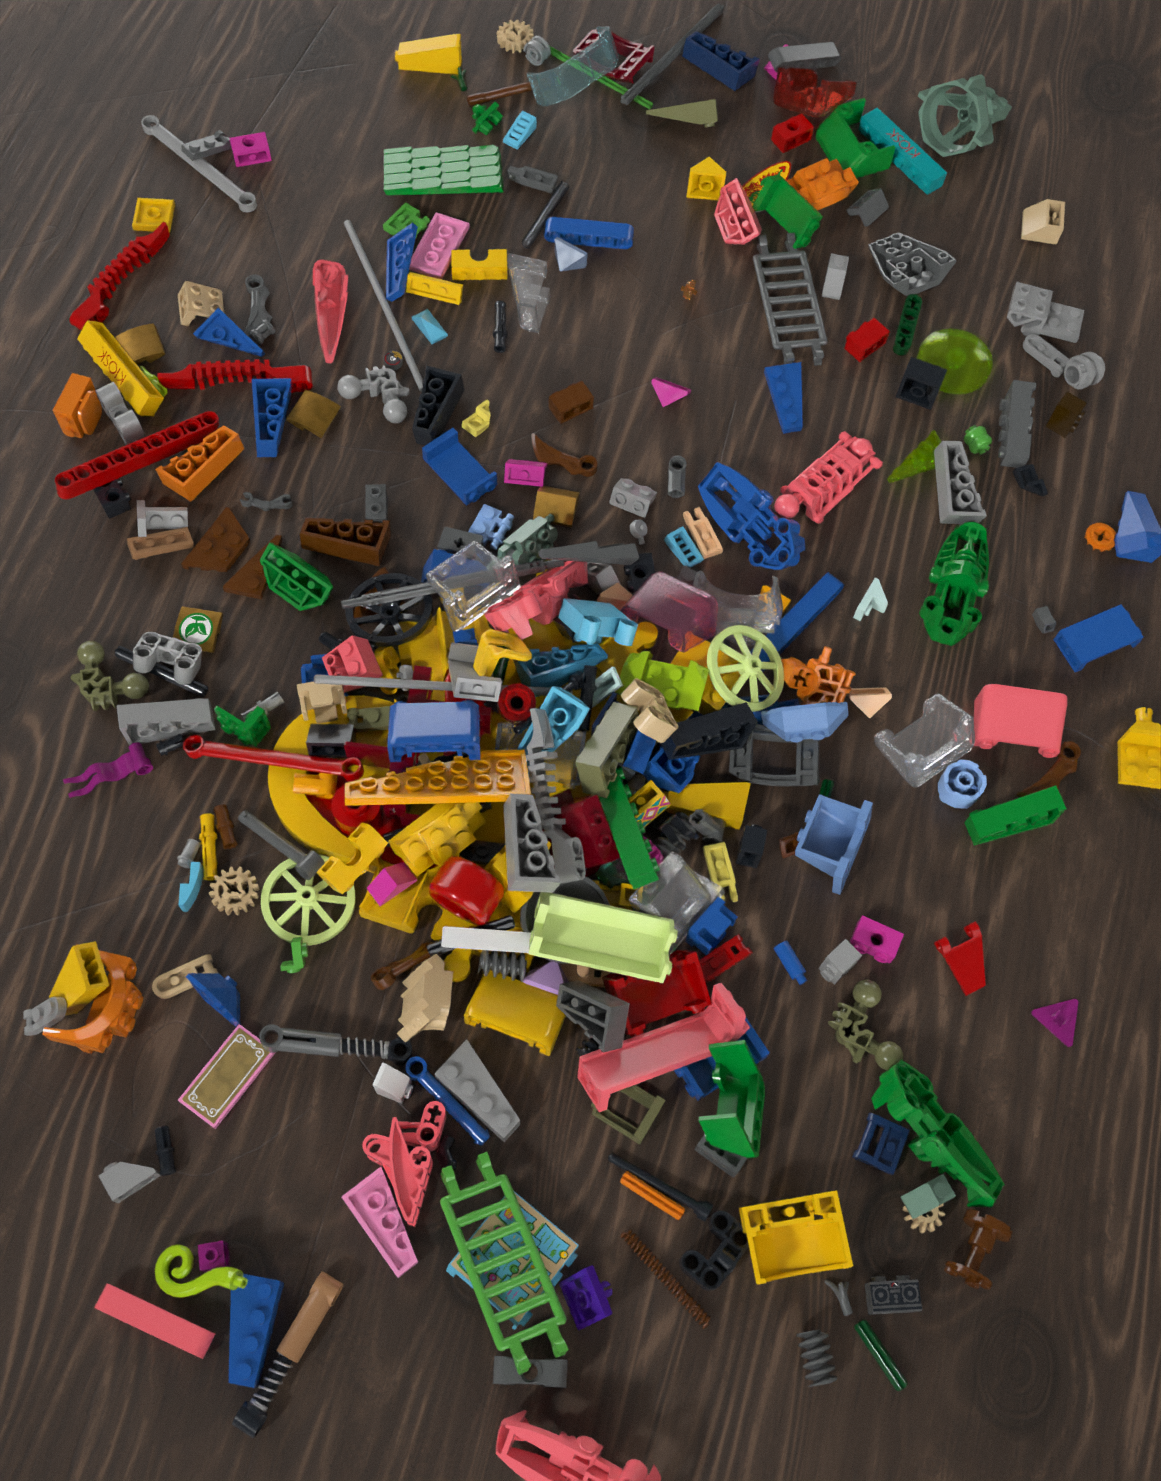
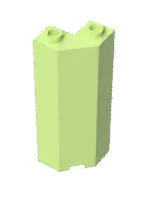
(602, 937)

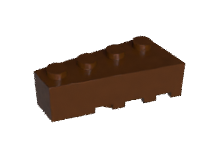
(347, 539)

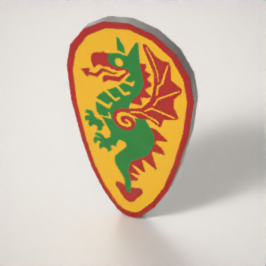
(756, 183)

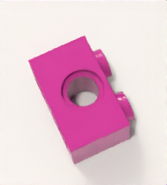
(250, 149)
(888, 938)

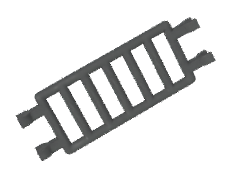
(786, 346)

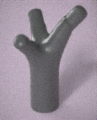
(842, 1295)

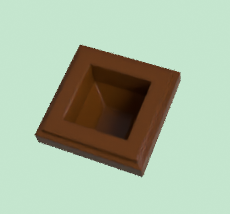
(788, 845)

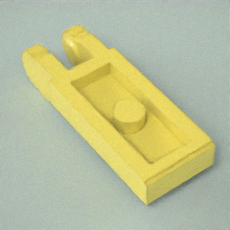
(720, 868)

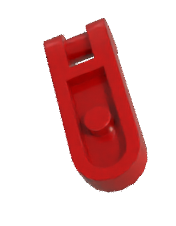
(723, 958)

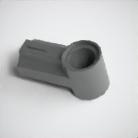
(676, 477)
(709, 826)

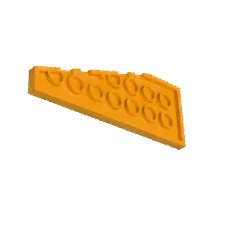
(455, 781)

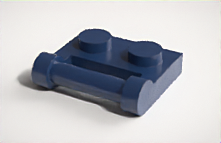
(888, 1147)

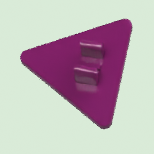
(1059, 1019)

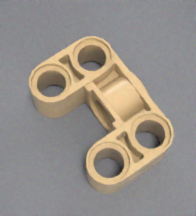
(655, 715)

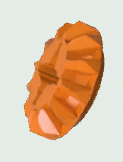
(1095, 531)

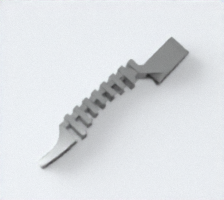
(566, 850)

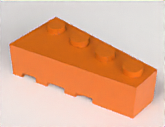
(201, 463)

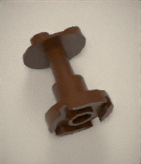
(982, 1240)

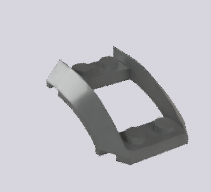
(806, 761)

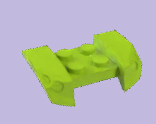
(678, 684)

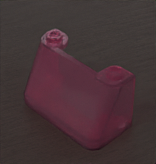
(676, 607)

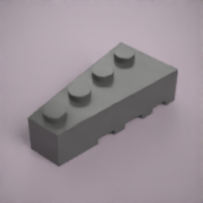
(1016, 424)

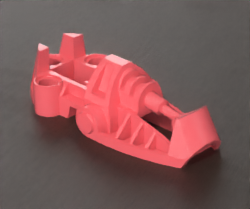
(537, 599)
(570, 1456)

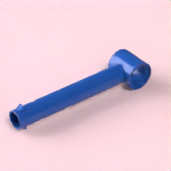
(451, 1105)

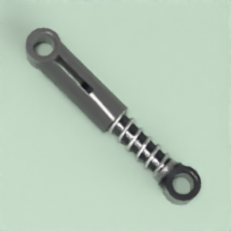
(331, 1044)

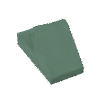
(928, 1196)

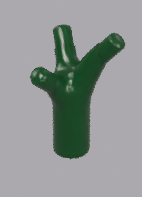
(460, 78)

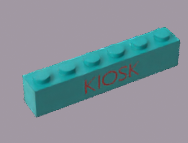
(907, 154)

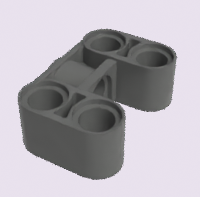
(550, 1372)

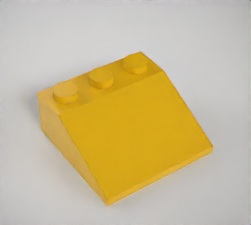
(711, 699)

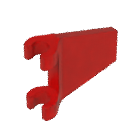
(966, 959)

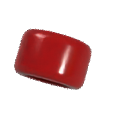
(466, 890)

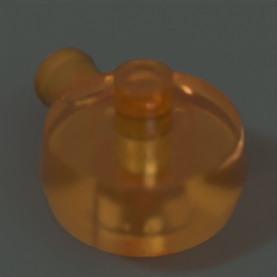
(689, 289)

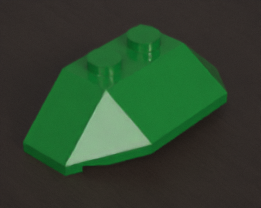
(294, 578)

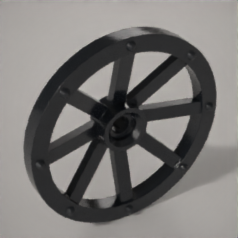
(390, 612)

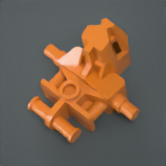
(818, 680)

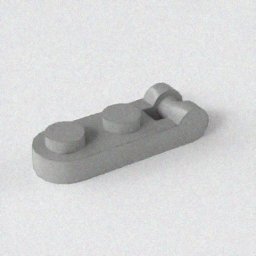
(1045, 354)
(44, 1015)

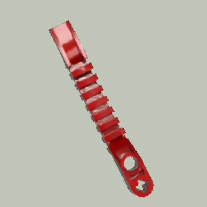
(93, 307)
(185, 379)

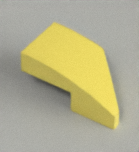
(479, 420)

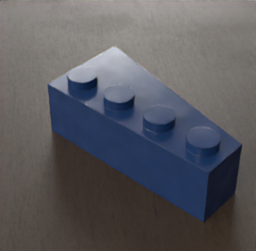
(720, 61)

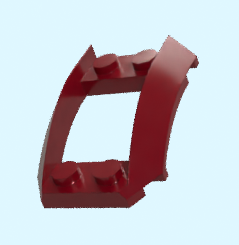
(635, 53)

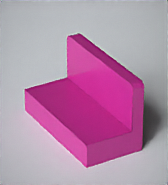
(525, 472)

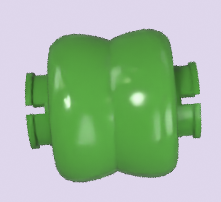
(977, 439)

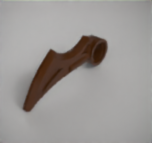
(574, 465)
(1061, 768)
(386, 975)

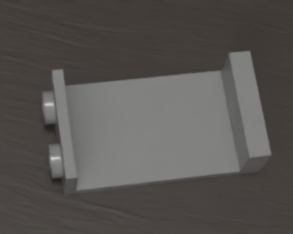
(464, 678)

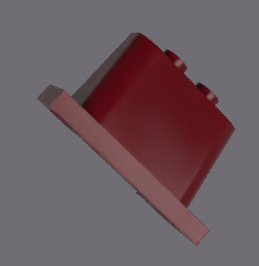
(588, 823)

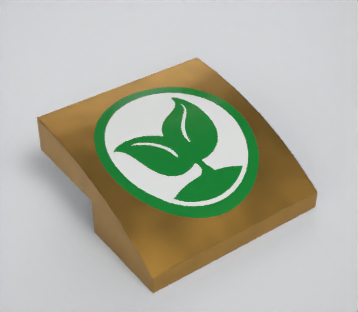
(198, 627)

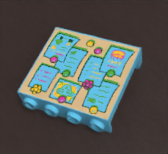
(553, 1245)

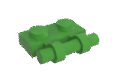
(403, 217)

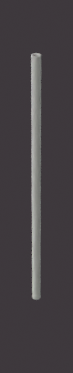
(384, 304)
(402, 683)

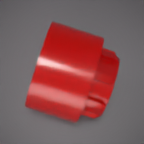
(518, 691)

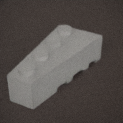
(955, 485)
(527, 854)
(475, 1088)

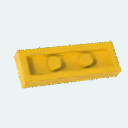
(434, 288)

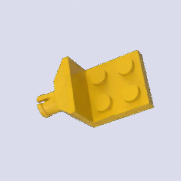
(1140, 752)

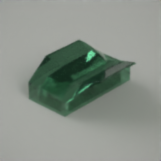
(612, 873)

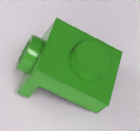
(299, 952)

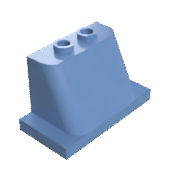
(833, 837)

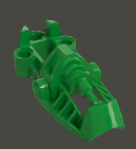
(960, 575)
(940, 1134)

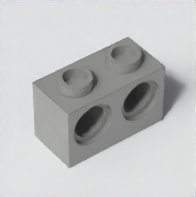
(839, 962)

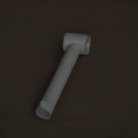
(306, 865)

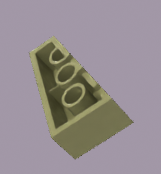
(606, 748)

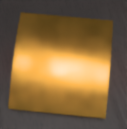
(142, 343)
(313, 413)

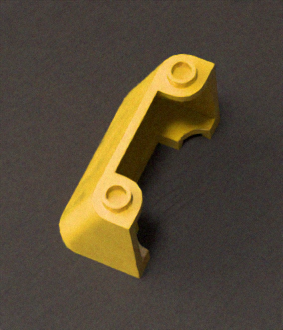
(516, 1011)

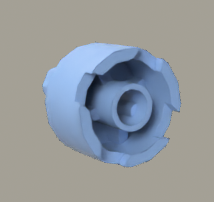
(961, 784)

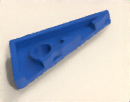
(225, 332)

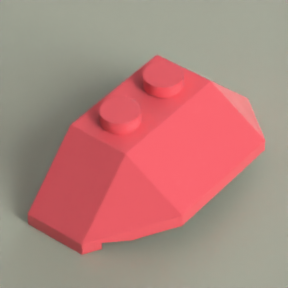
(735, 215)

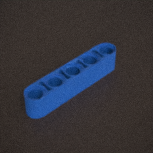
(589, 232)

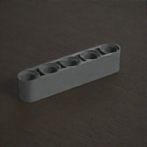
(805, 56)

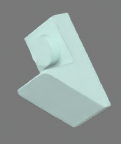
(874, 599)

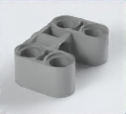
(116, 410)
(157, 647)

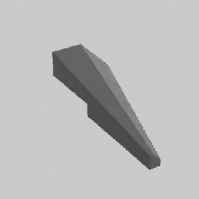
(590, 552)

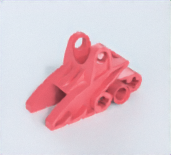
(405, 1175)

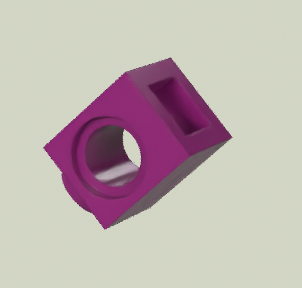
(213, 1255)

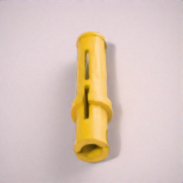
(208, 839)

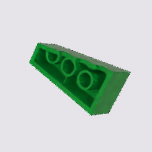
(1015, 816)

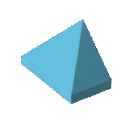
(429, 326)

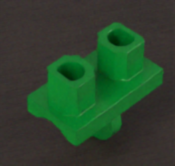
(484, 116)

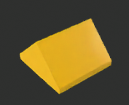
(706, 180)

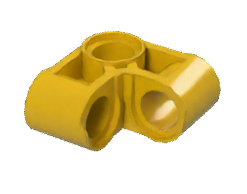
(387, 660)

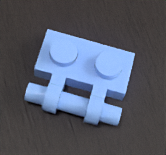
(486, 522)

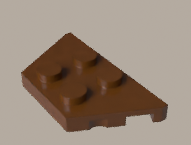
(219, 545)

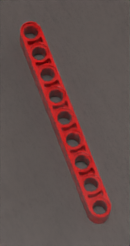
(135, 455)

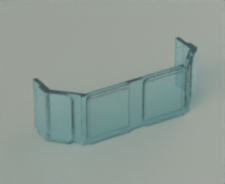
(577, 72)

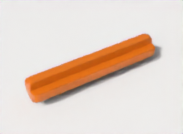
(652, 1195)

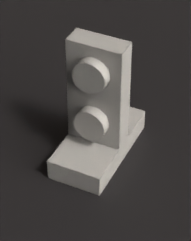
(160, 518)

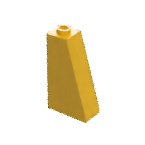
(431, 54)
(717, 799)
(80, 977)

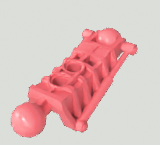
(821, 485)

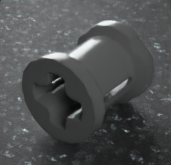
(262, 331)

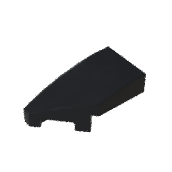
(1028, 480)

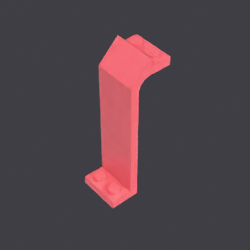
(662, 1049)

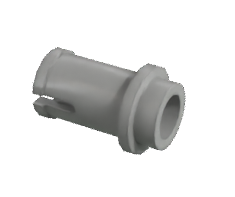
(189, 853)

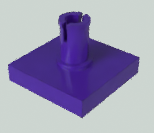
(586, 1297)

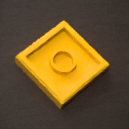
(151, 213)

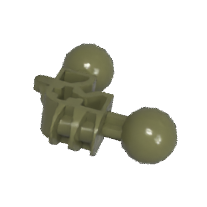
(101, 689)
(866, 995)

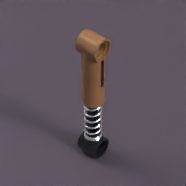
(321, 1297)

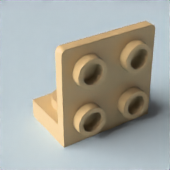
(198, 300)

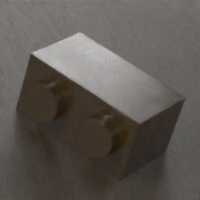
(1066, 415)

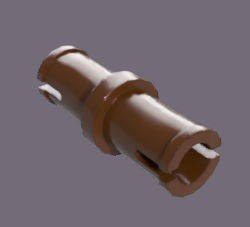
(225, 826)

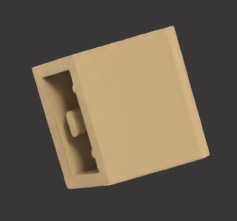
(1043, 221)

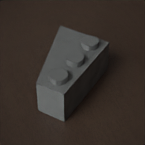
(596, 1012)

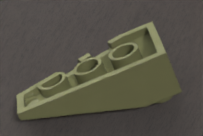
(698, 112)

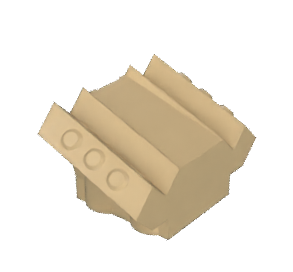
(426, 998)

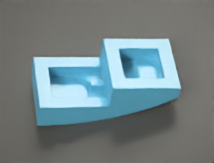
(189, 891)

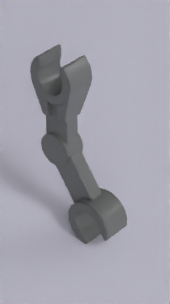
(277, 503)
(379, 694)

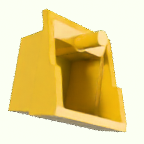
(498, 868)

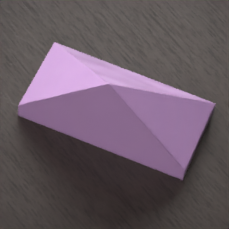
(546, 977)

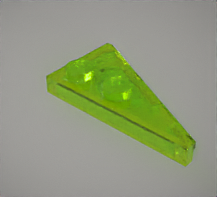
(918, 460)

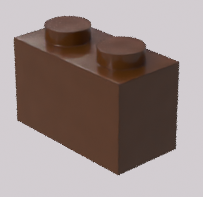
(571, 402)

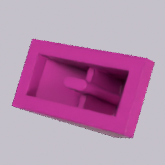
(391, 882)

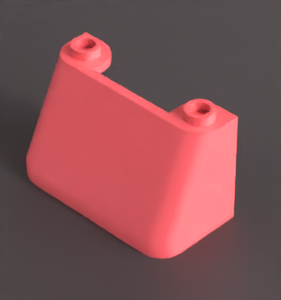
(1020, 718)

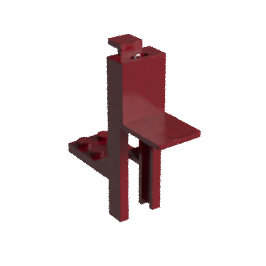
(378, 755)

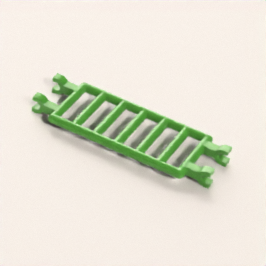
(483, 1295)

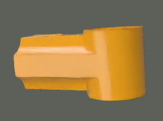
(321, 785)

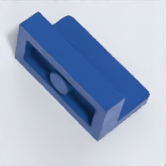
(639, 752)

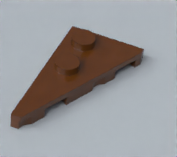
(250, 579)

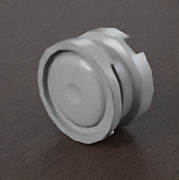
(537, 50)

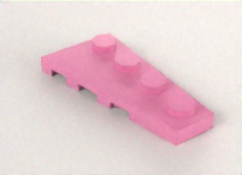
(379, 1216)

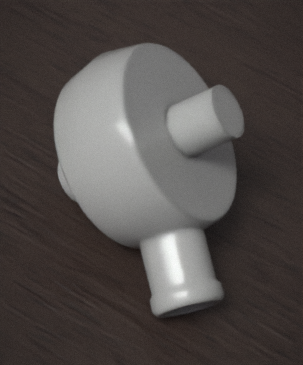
(638, 530)
(405, 672)

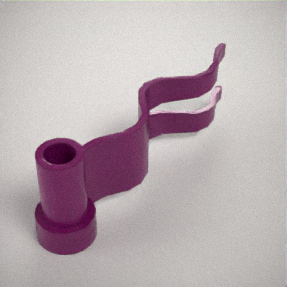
(113, 771)

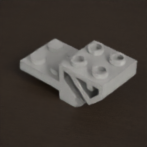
(1038, 315)

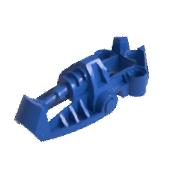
(751, 518)

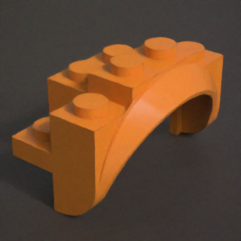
(824, 183)

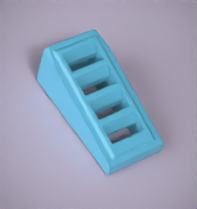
(523, 120)
(685, 539)

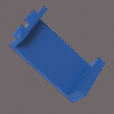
(458, 467)
(1097, 637)
(699, 1074)

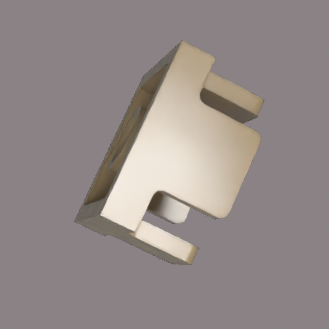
(322, 699)

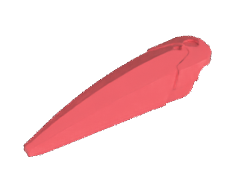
(330, 303)

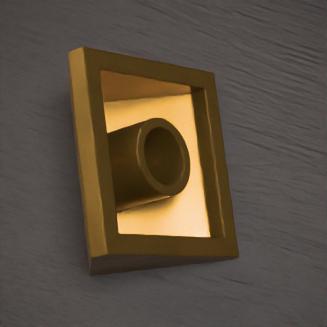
(558, 502)

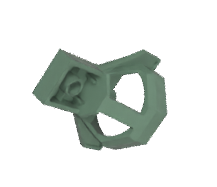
(975, 111)

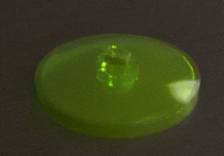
(963, 356)

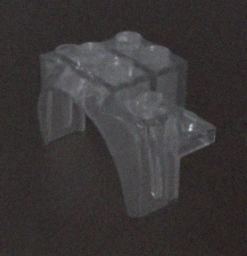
(755, 611)

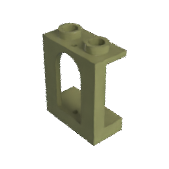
(653, 1103)

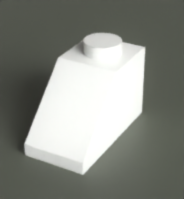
(392, 1084)

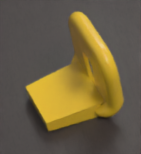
(488, 654)

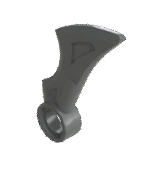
(258, 299)

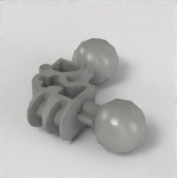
(376, 382)

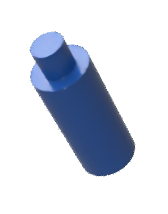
(791, 962)

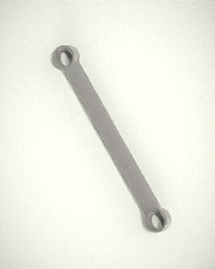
(200, 165)

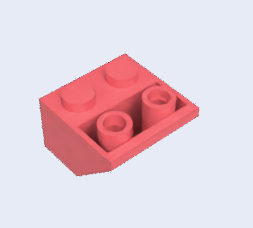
(354, 659)

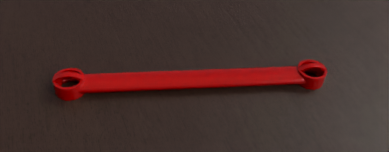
(273, 758)

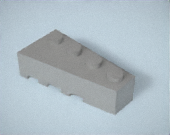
(164, 719)

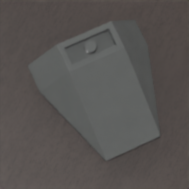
(909, 263)

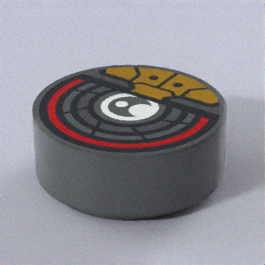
(393, 360)

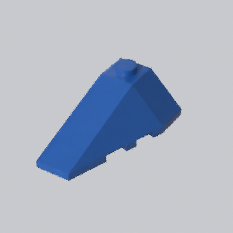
(1138, 530)
(671, 774)
(219, 994)

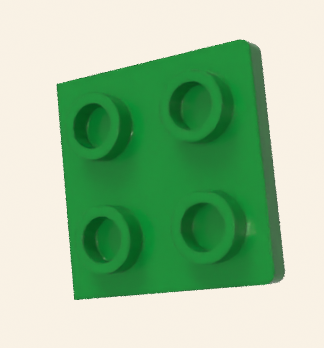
(248, 732)

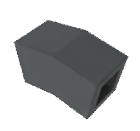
(1044, 619)

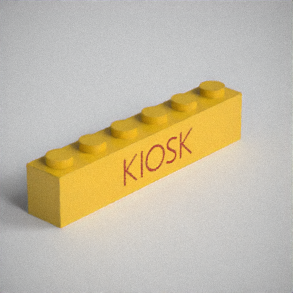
(120, 368)

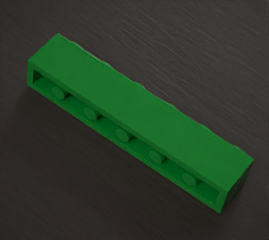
(628, 833)

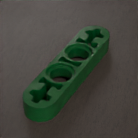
(907, 324)

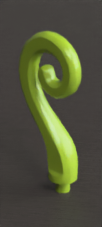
(221, 1276)

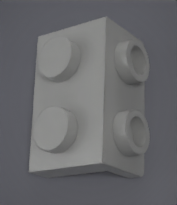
(632, 497)

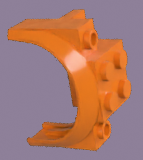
(111, 1010)

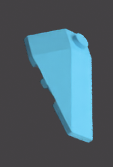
(564, 714)

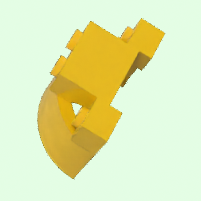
(792, 1239)

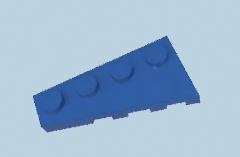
(786, 392)

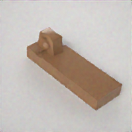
(160, 543)

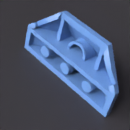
(805, 721)

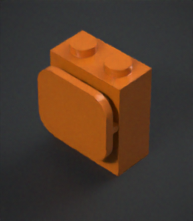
(78, 407)

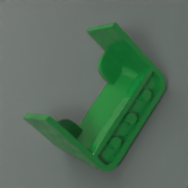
(841, 144)
(740, 1101)

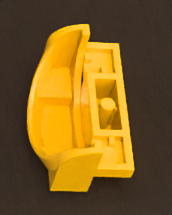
(437, 835)

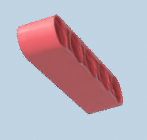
(155, 1320)

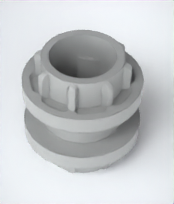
(1084, 370)

